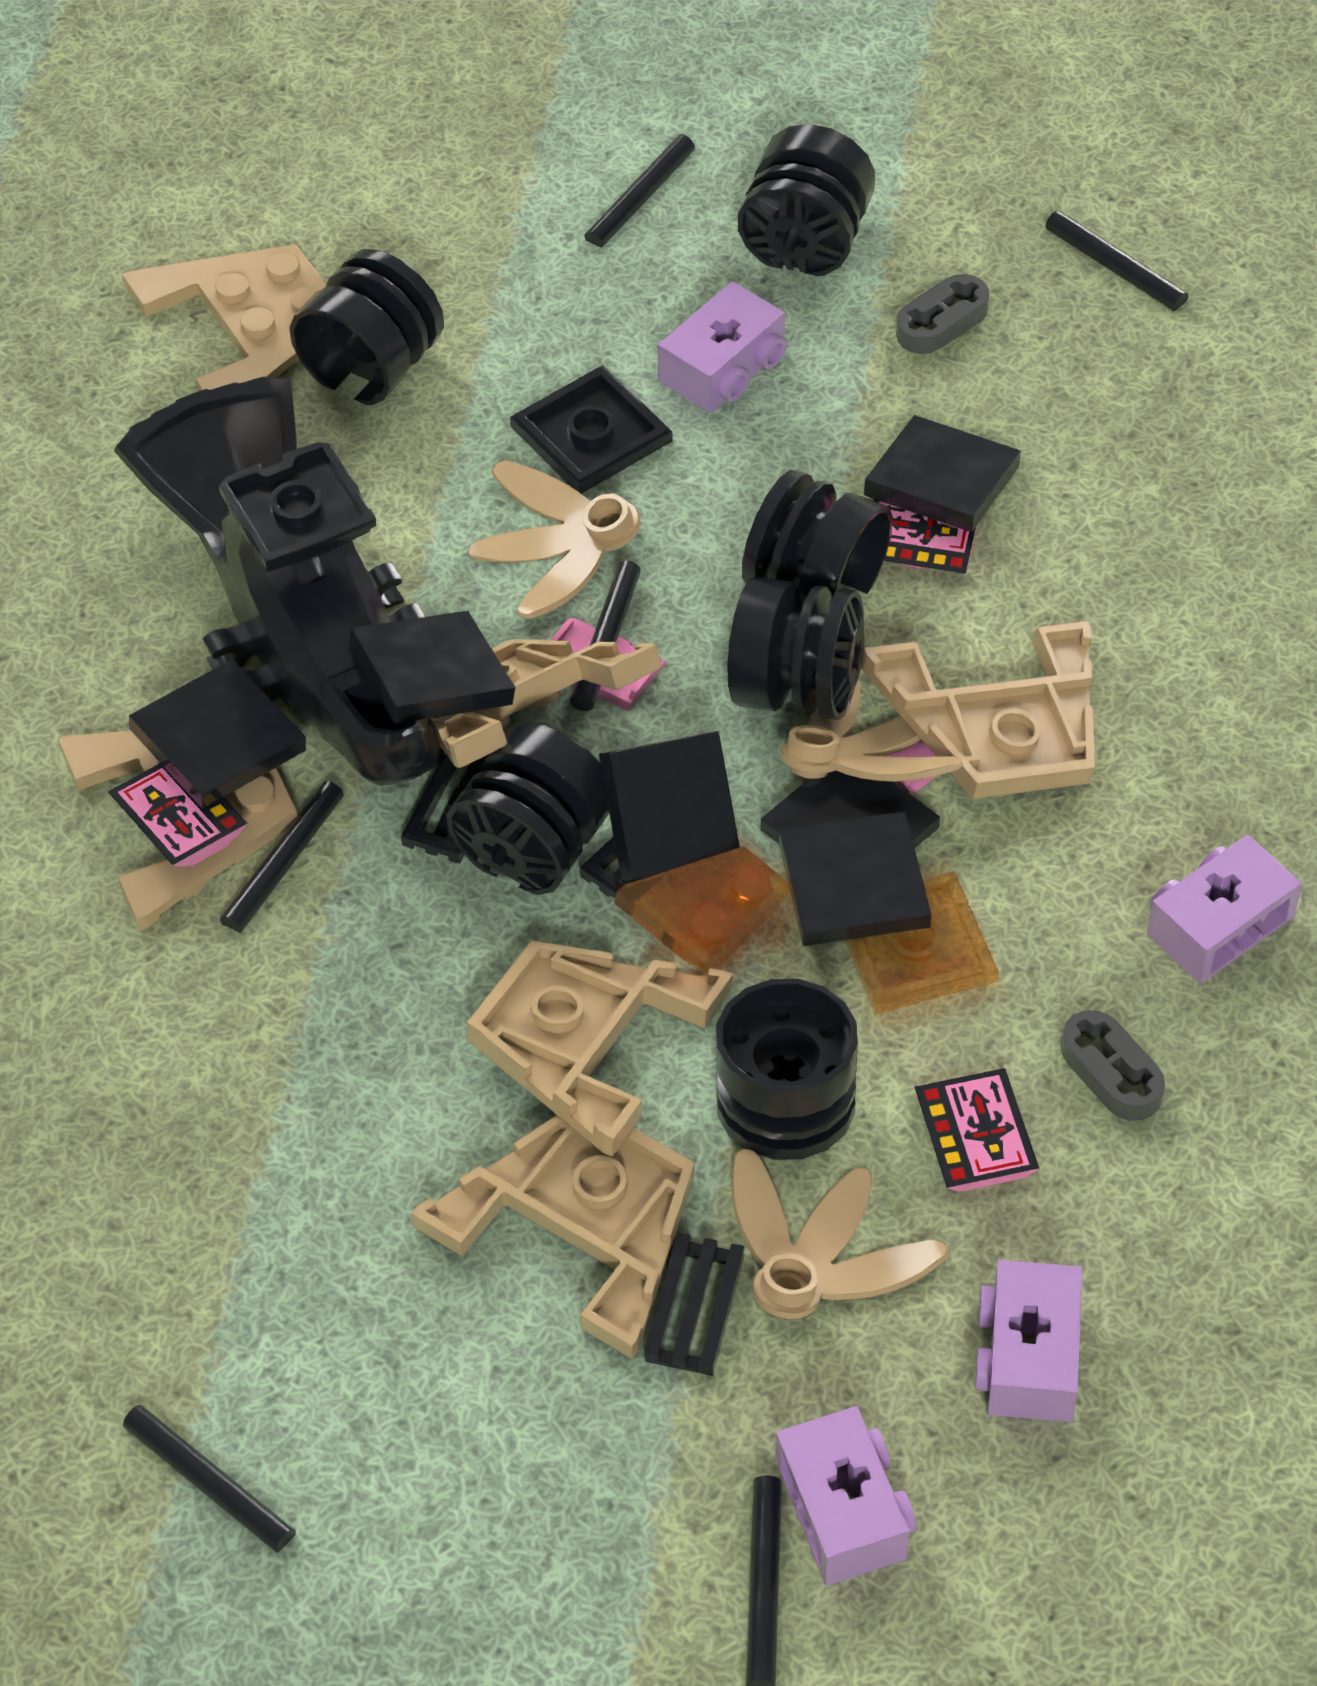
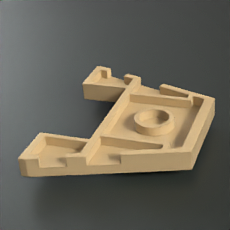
(249, 296)
(539, 673)
(1007, 732)
(160, 886)
(564, 1012)
(607, 1206)

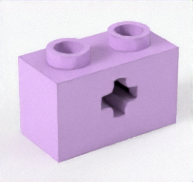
(722, 347)
(1223, 907)
(1040, 1376)
(842, 1532)

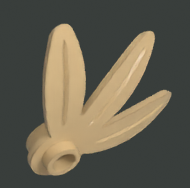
(584, 536)
(824, 747)
(802, 1274)

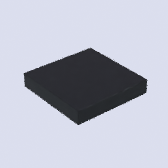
(591, 429)
(942, 473)
(431, 666)
(217, 733)
(845, 798)
(668, 804)
(854, 878)

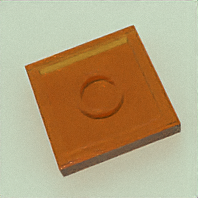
(928, 961)

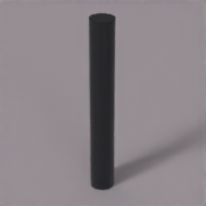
(640, 191)
(1116, 260)
(608, 626)
(282, 856)
(208, 1478)
(764, 1581)

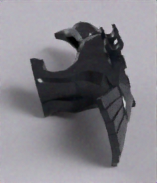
(286, 557)

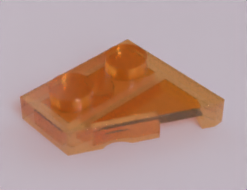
(706, 906)

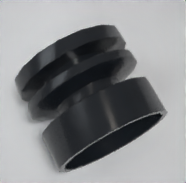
(806, 200)
(368, 323)
(815, 539)
(795, 647)
(530, 808)
(786, 1068)

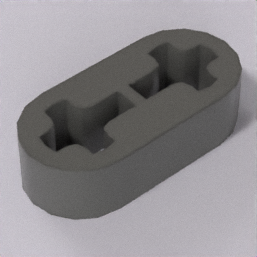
(947, 319)
(1102, 1074)

